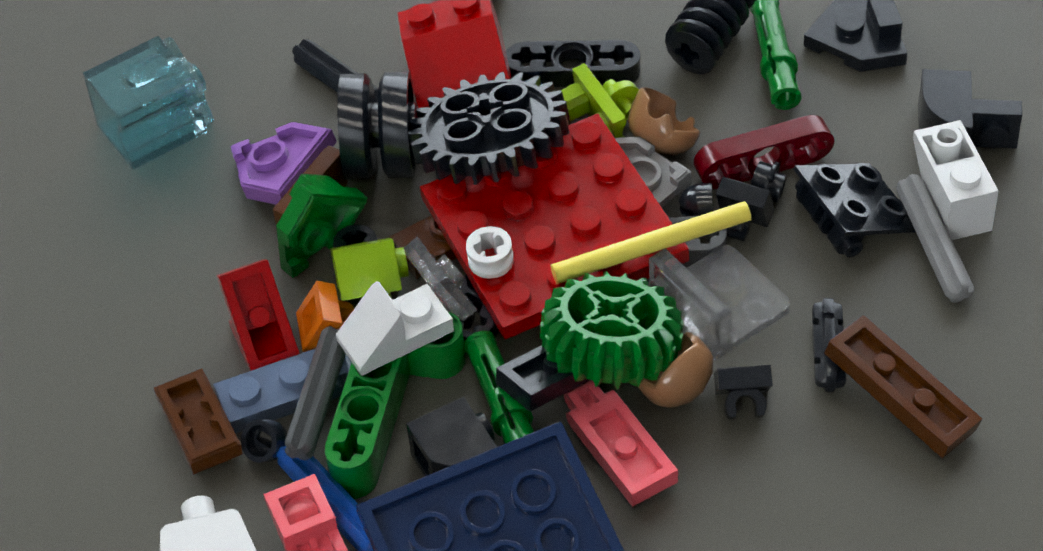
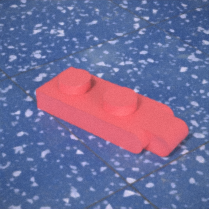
(619, 443)

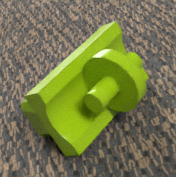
(610, 101)

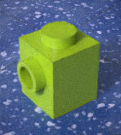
(366, 263)

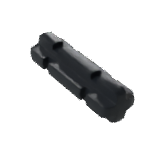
(827, 323)

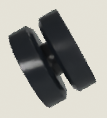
(373, 125)

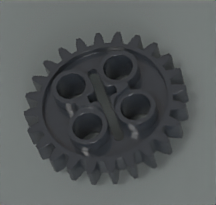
(489, 128)

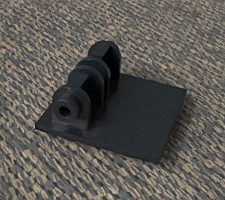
(850, 203)

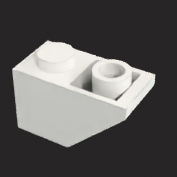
(956, 179)

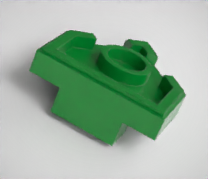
(313, 218)

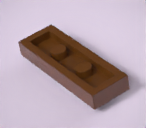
(903, 386)

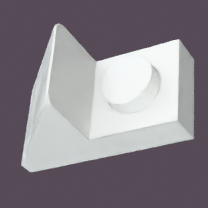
(389, 328)

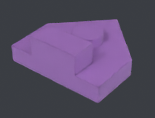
(275, 163)

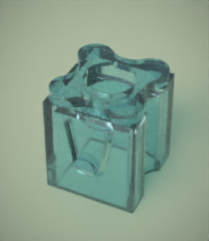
(148, 100)

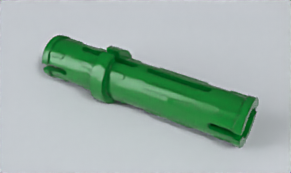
(777, 62)
(486, 357)

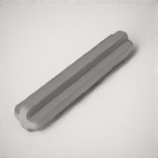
(935, 238)

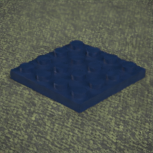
(505, 499)

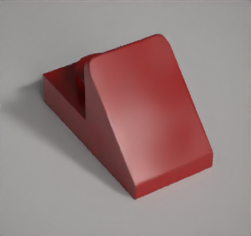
(257, 314)

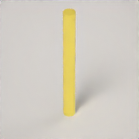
(651, 242)

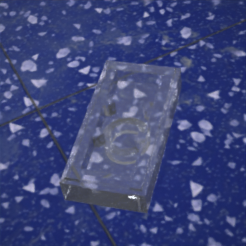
(441, 277)

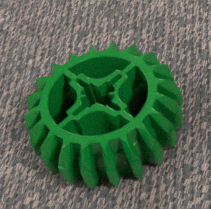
(611, 329)

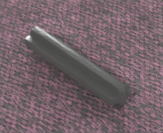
(315, 396)

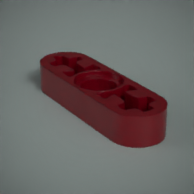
(793, 143)

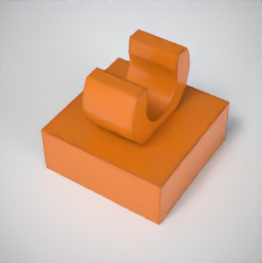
(319, 311)

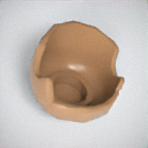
(655, 120)
(684, 377)

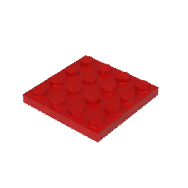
(552, 213)

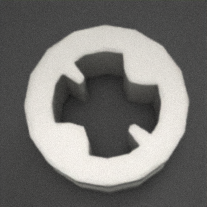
(494, 265)

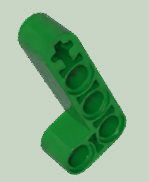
(378, 401)

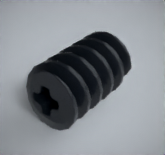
(705, 31)

